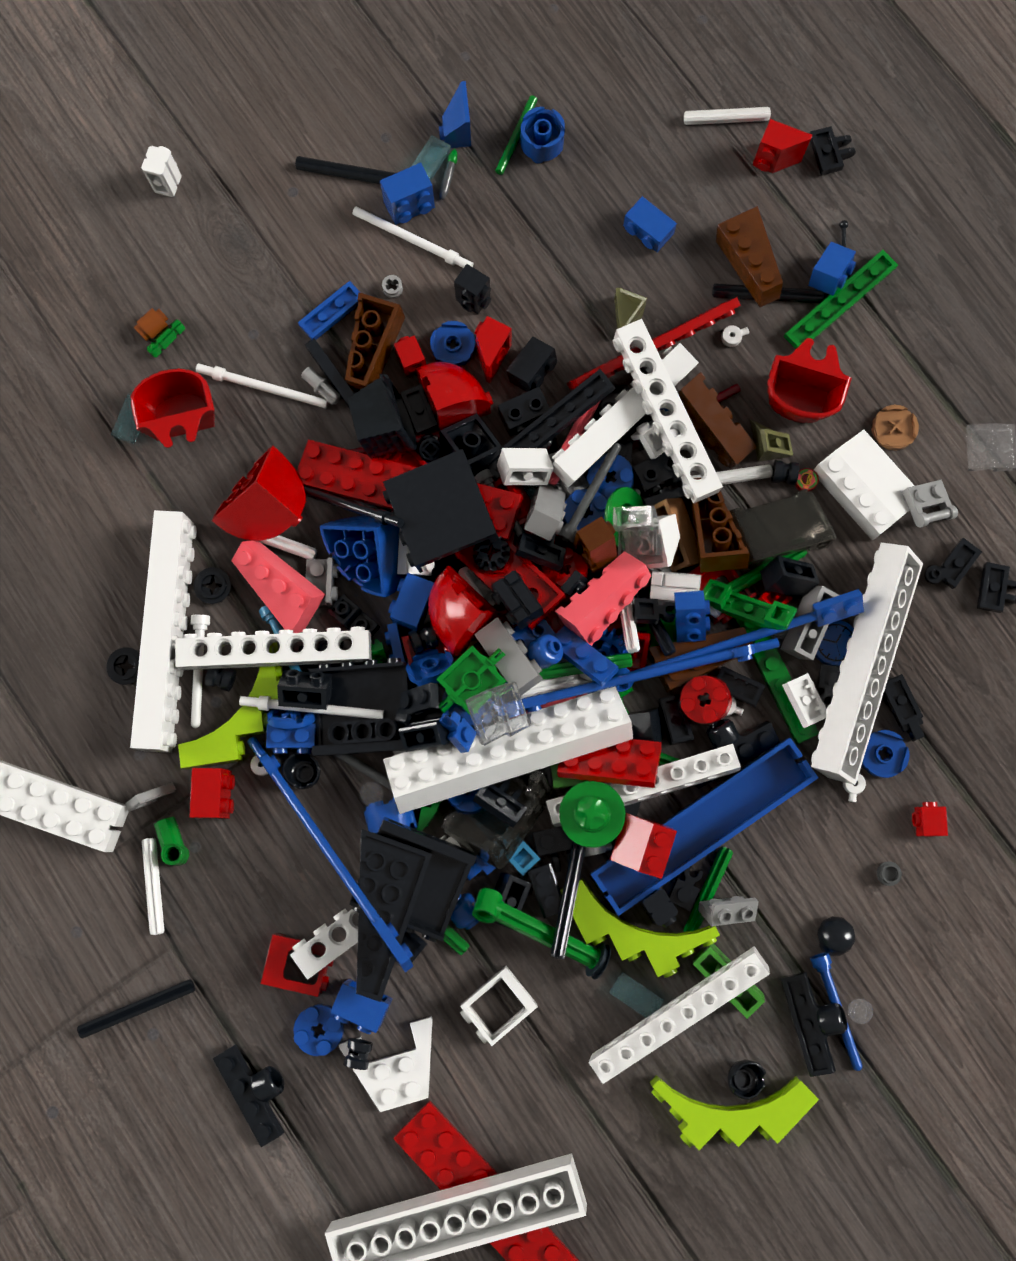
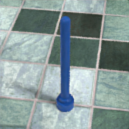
(822, 964)

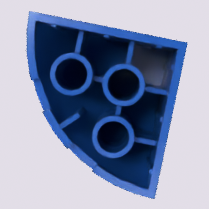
(365, 553)

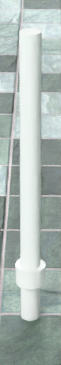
(451, 257)
(220, 374)
(266, 703)

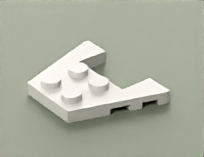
(402, 1076)

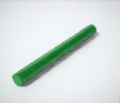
(514, 138)

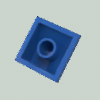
(456, 120)

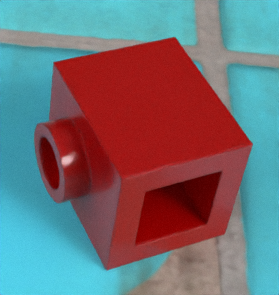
(409, 354)
(930, 820)

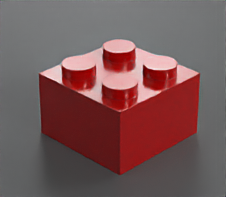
(211, 793)

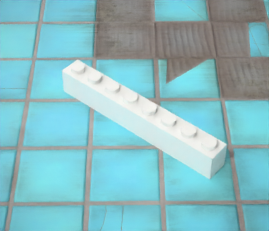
(615, 421)

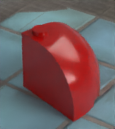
(452, 393)
(264, 501)
(457, 611)

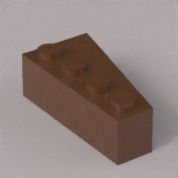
(751, 255)
(372, 340)
(715, 423)
(716, 536)
(596, 546)
(677, 679)

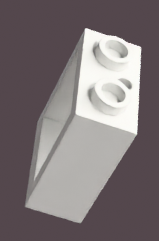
(483, 1031)

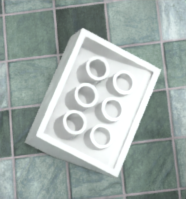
(865, 484)

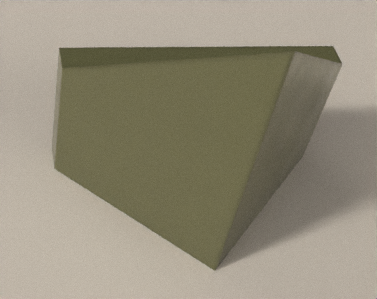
(628, 307)
(770, 443)

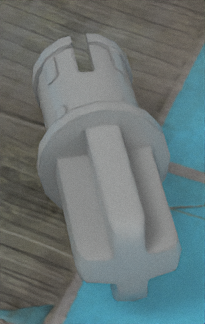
(321, 385)

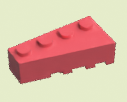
(279, 586)
(604, 598)

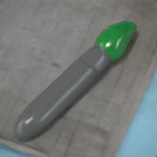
(452, 160)

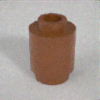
(151, 324)

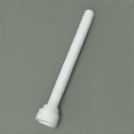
(199, 624)

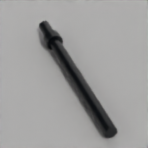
(381, 516)

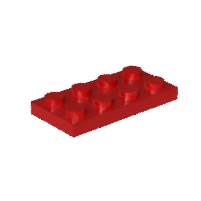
(624, 763)

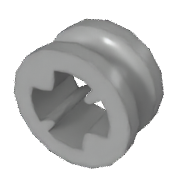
(391, 293)

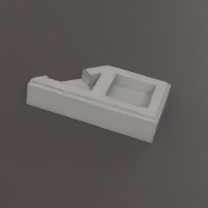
(148, 797)

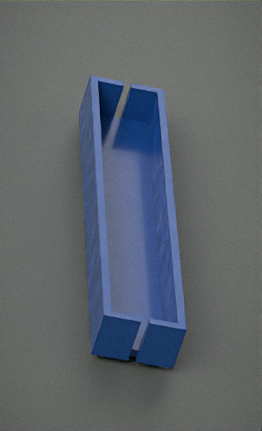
(713, 821)

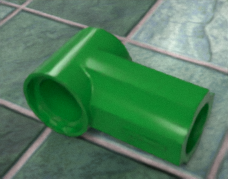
(170, 839)

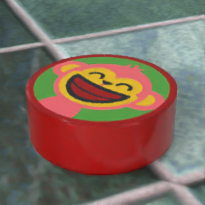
(807, 479)

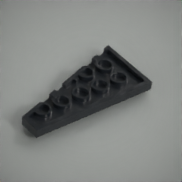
(391, 882)

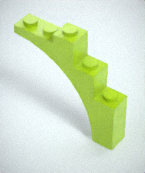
(224, 743)
(629, 940)
(701, 1121)

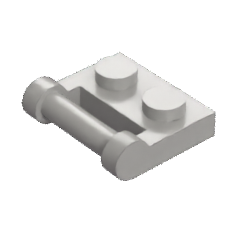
(927, 496)

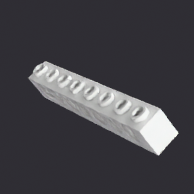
(637, 335)
(187, 649)
(671, 777)
(302, 950)
(679, 1014)

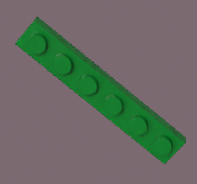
(835, 306)
(775, 675)

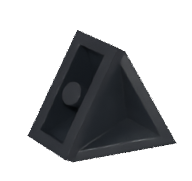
(647, 724)

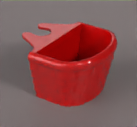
(807, 387)
(172, 405)

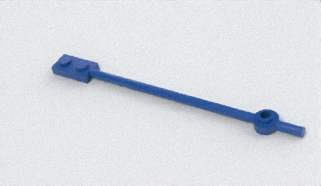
(823, 613)
(742, 653)
(386, 932)

